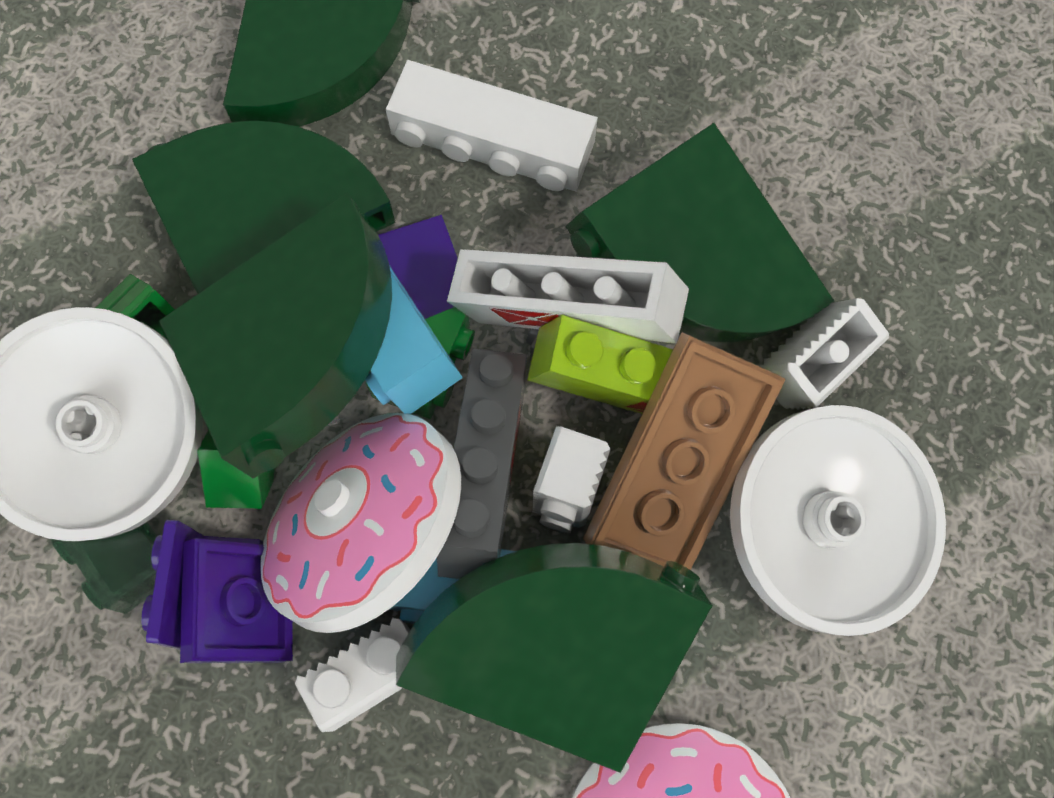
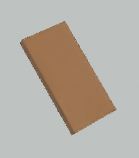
(684, 454)

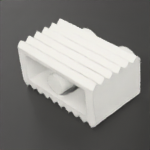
(825, 352)
(569, 479)
(354, 679)

